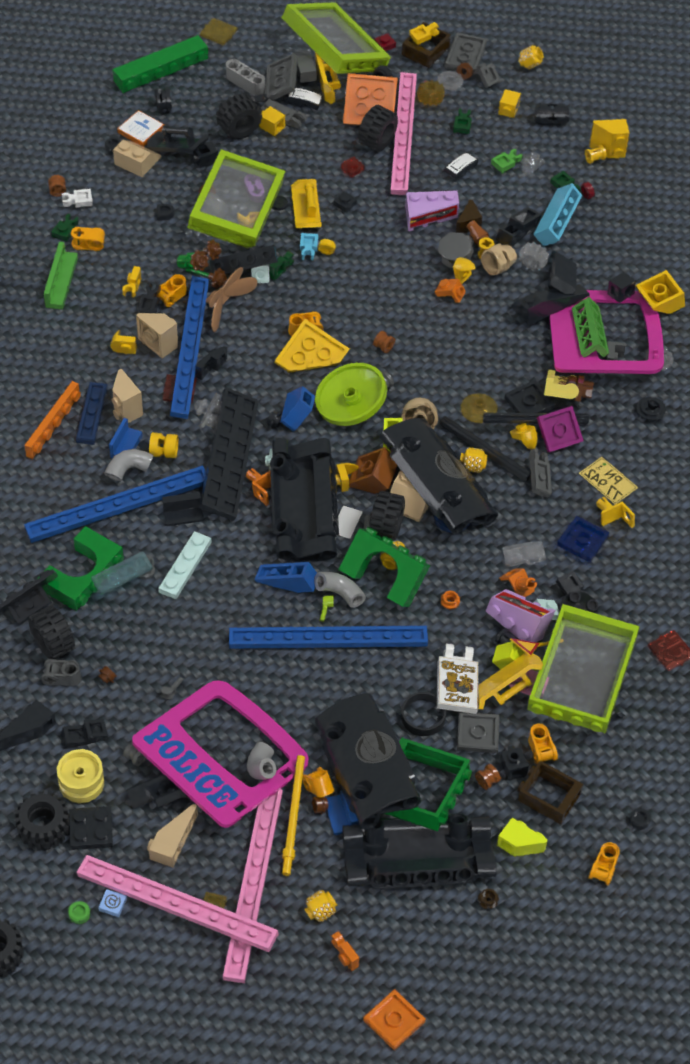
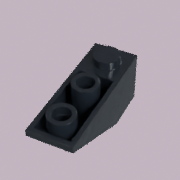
(29, 725)

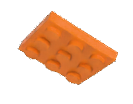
(366, 92)

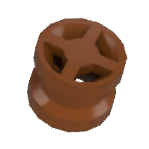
(57, 185)
(384, 341)
(487, 776)

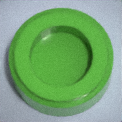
(79, 912)

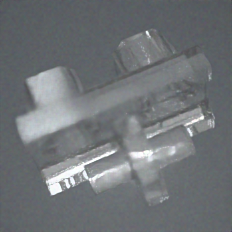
(203, 407)

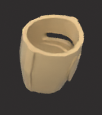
(498, 259)

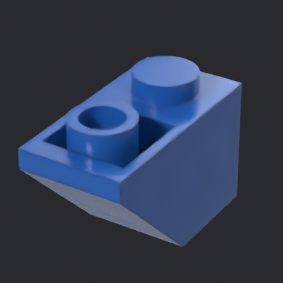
(297, 407)

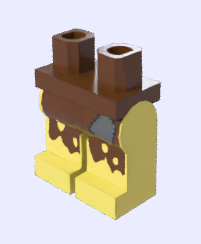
(567, 387)

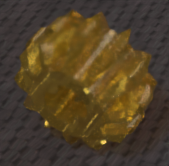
(430, 92)

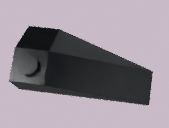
(545, 303)

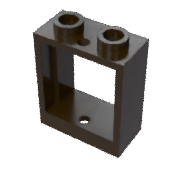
(423, 56)
(557, 778)

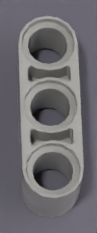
(245, 77)

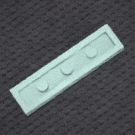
(185, 565)

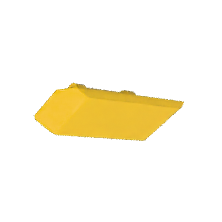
(327, 87)
(305, 203)
(506, 676)

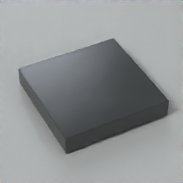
(478, 732)

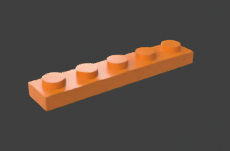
(52, 420)

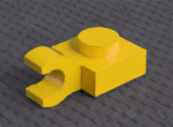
(421, 33)
(134, 281)

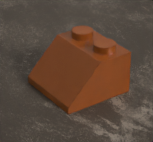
(374, 471)

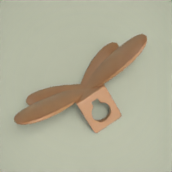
(232, 287)

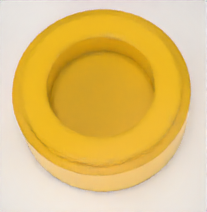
(326, 246)

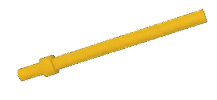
(289, 852)

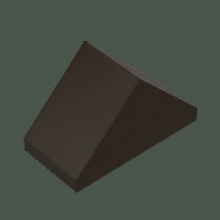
(469, 214)

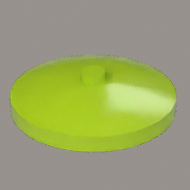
(351, 394)

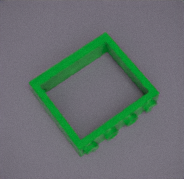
(441, 760)

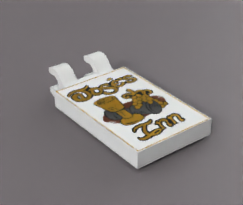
(457, 681)

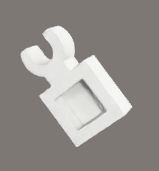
(80, 198)

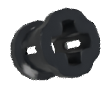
(504, 636)

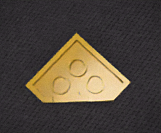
(310, 349)

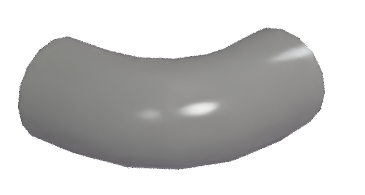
(127, 459)
(341, 585)
(259, 762)

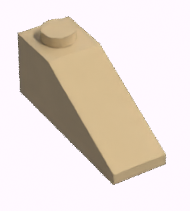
(172, 837)

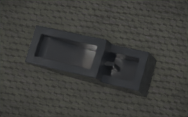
(518, 226)

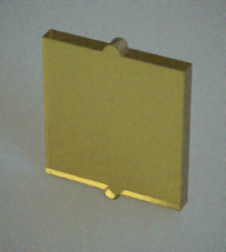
(218, 31)

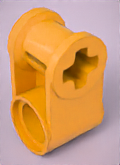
(89, 238)
(173, 290)
(296, 319)
(542, 748)
(318, 783)
(605, 866)

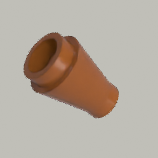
(476, 232)

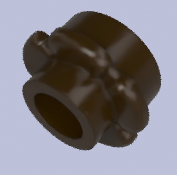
(492, 895)

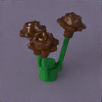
(199, 261)

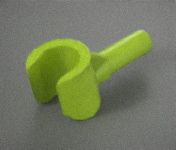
(327, 602)

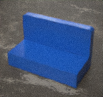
(124, 439)
(339, 813)

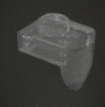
(531, 162)

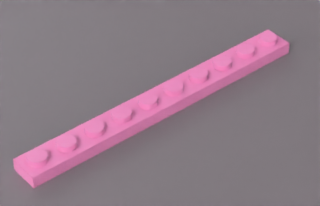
(403, 134)
(253, 883)
(178, 903)

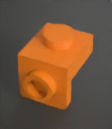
(452, 288)

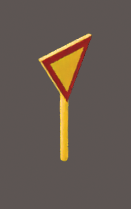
(527, 646)

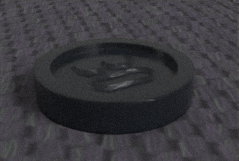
(280, 203)

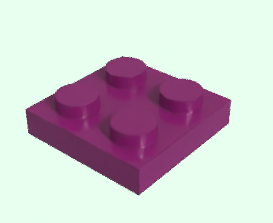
(560, 429)

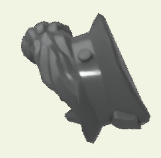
(455, 246)

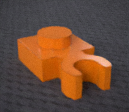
(346, 953)

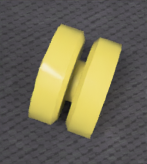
(80, 776)

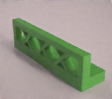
(60, 277)
(593, 324)

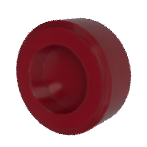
(587, 190)

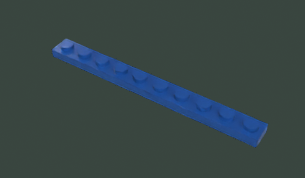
(189, 348)
(115, 504)
(328, 637)

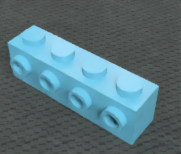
(557, 215)

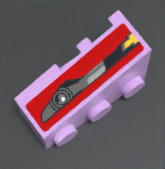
(430, 207)
(521, 617)

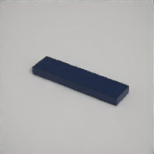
(92, 413)

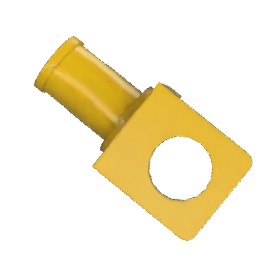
(613, 512)

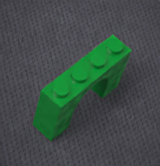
(410, 568)
(76, 590)

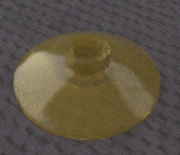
(476, 405)

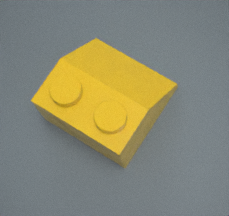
(612, 135)
(662, 293)

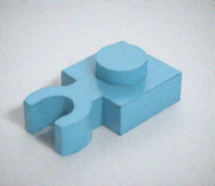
(308, 245)

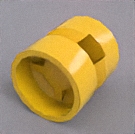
(170, 445)

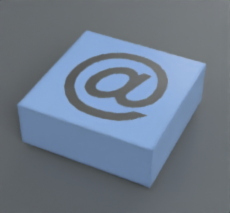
(112, 903)

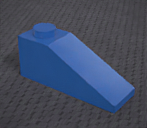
(288, 576)

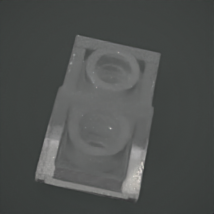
(524, 552)

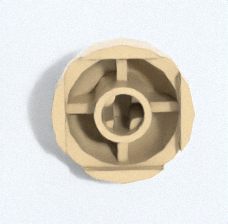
(420, 408)

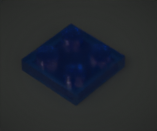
(583, 539)

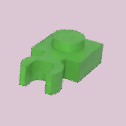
(506, 161)

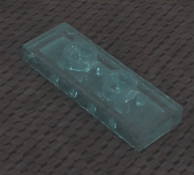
(121, 573)

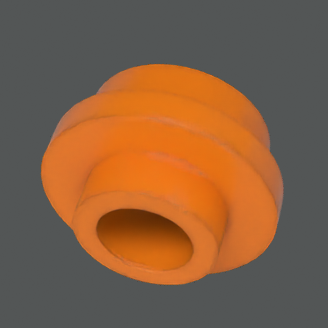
(450, 595)

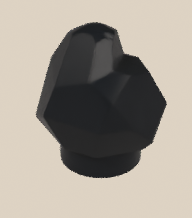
(382, 71)

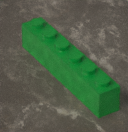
(160, 63)

